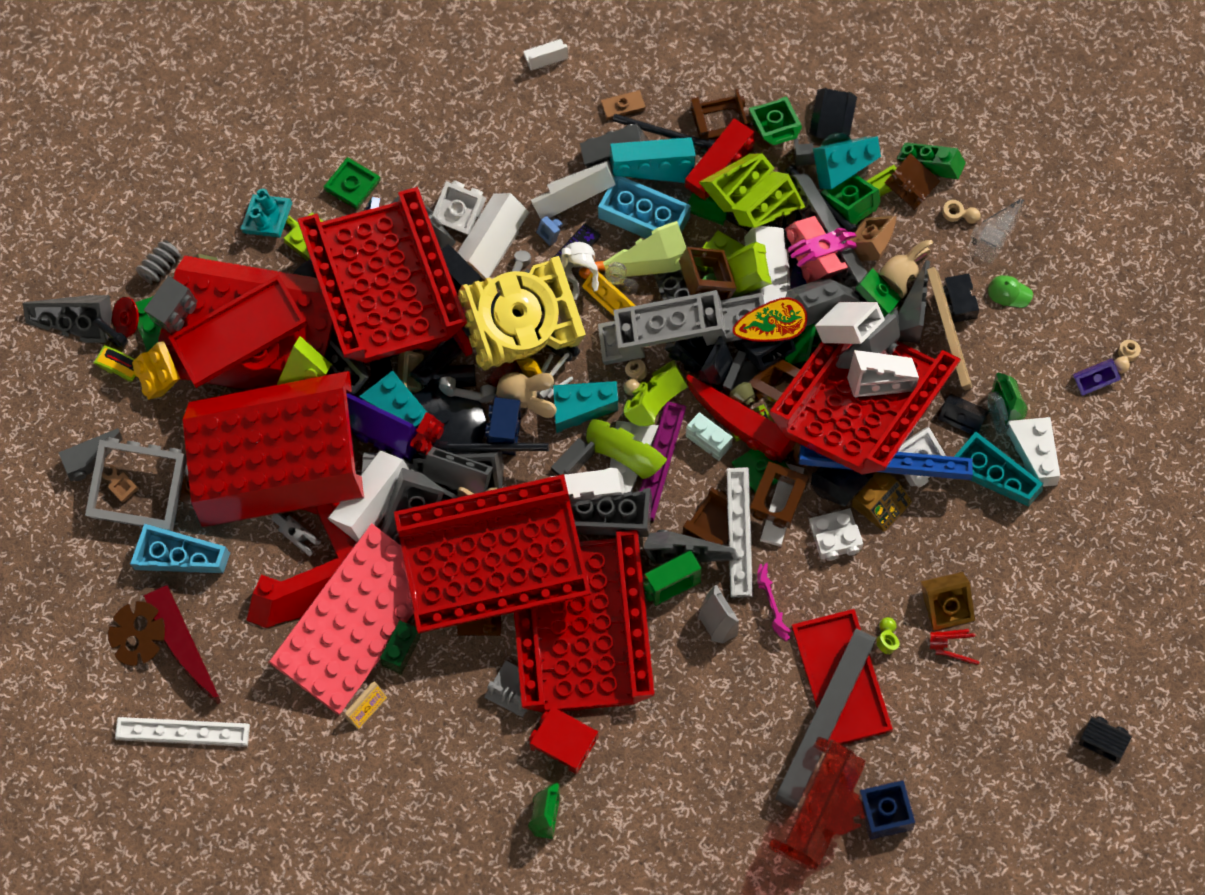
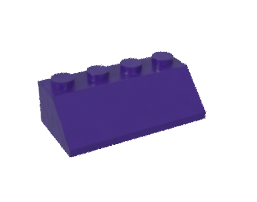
(381, 428)

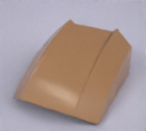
(874, 237)

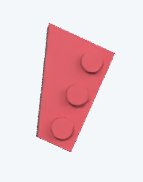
(824, 266)

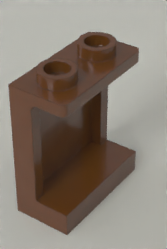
(711, 519)

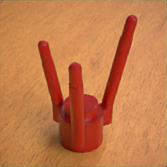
(939, 640)

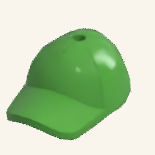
(1013, 294)

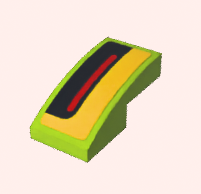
(116, 362)

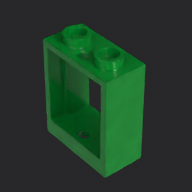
(672, 578)

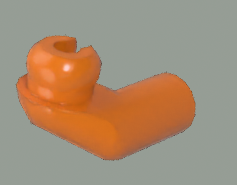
(585, 272)

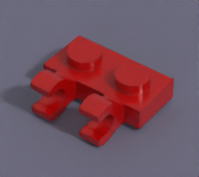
(428, 432)

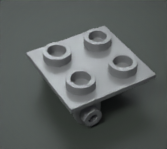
(506, 689)

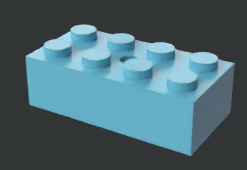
(641, 208)

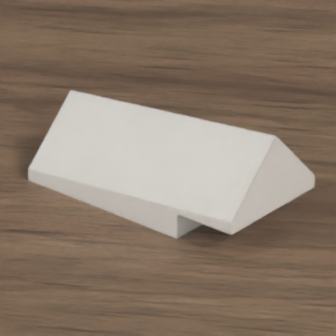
(574, 190)
(493, 233)
(777, 260)
(378, 484)

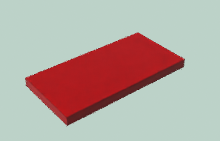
(237, 331)
(821, 650)

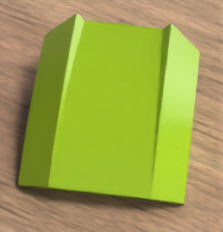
(749, 269)

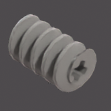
(157, 261)

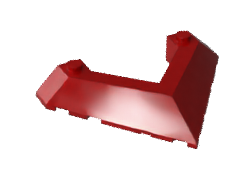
(289, 599)

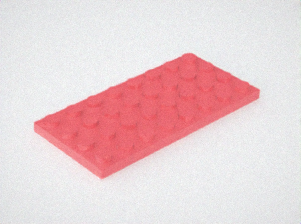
(348, 622)

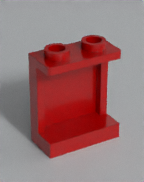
(563, 739)

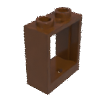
(711, 258)

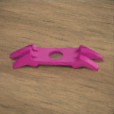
(812, 245)
(765, 583)

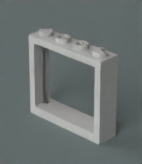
(134, 447)

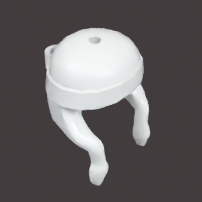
(577, 255)

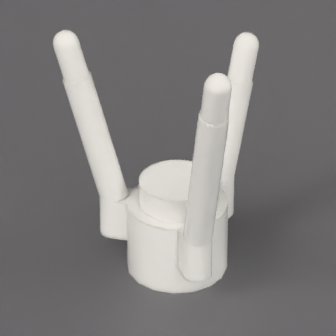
(549, 392)

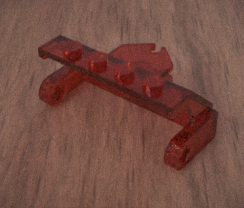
(826, 808)

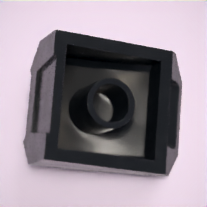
(832, 113)
(717, 365)
(838, 484)

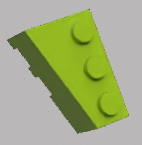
(737, 180)
(767, 201)
(303, 363)

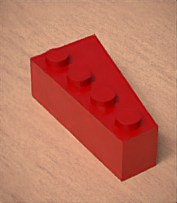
(730, 147)

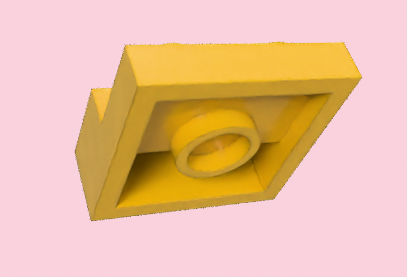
(155, 371)

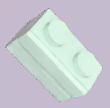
(709, 436)

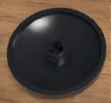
(462, 417)

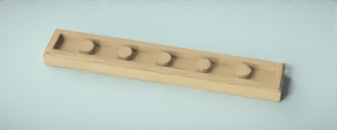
(949, 327)

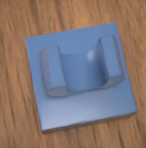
(549, 230)

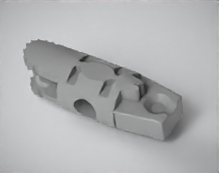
(288, 527)

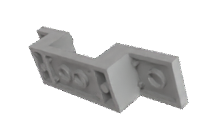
(672, 321)

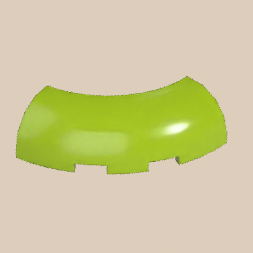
(653, 395)
(623, 448)

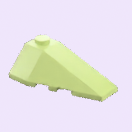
(654, 254)

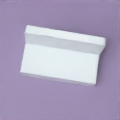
(546, 54)

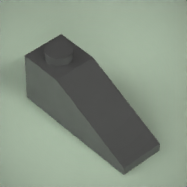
(81, 458)

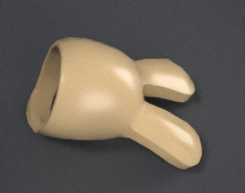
(903, 268)
(522, 388)

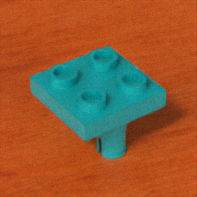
(266, 215)

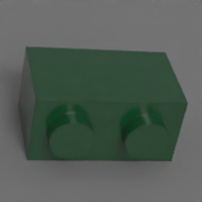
(400, 647)

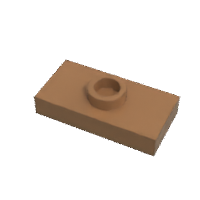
(623, 104)

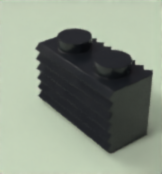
(1105, 739)

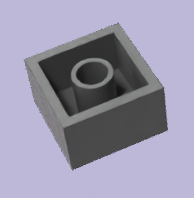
(171, 305)

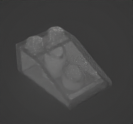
(994, 232)

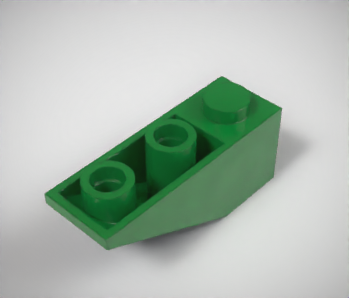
(937, 159)

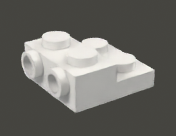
(459, 206)
(921, 443)
(836, 534)

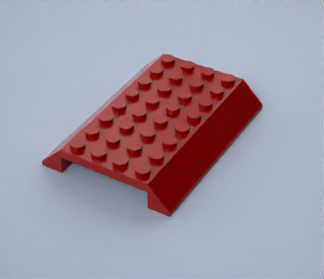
(384, 279)
(221, 282)
(853, 430)
(271, 450)
(491, 553)
(591, 646)

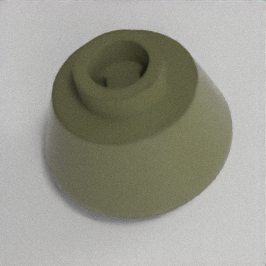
(743, 394)

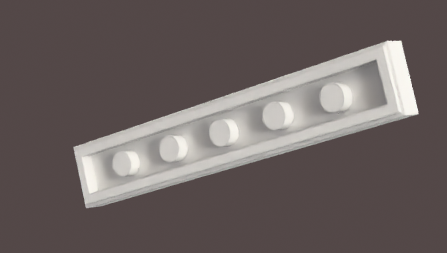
(739, 532)
(182, 731)

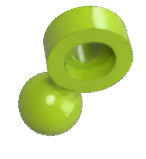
(887, 640)

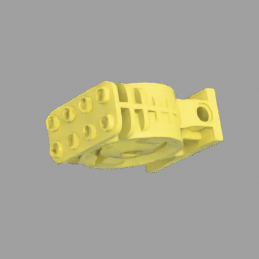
(522, 293)

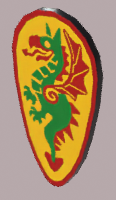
(773, 321)

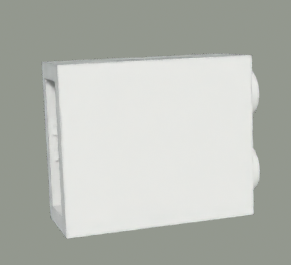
(850, 322)

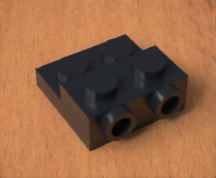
(691, 352)

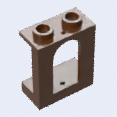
(699, 109)
(765, 380)
(783, 518)

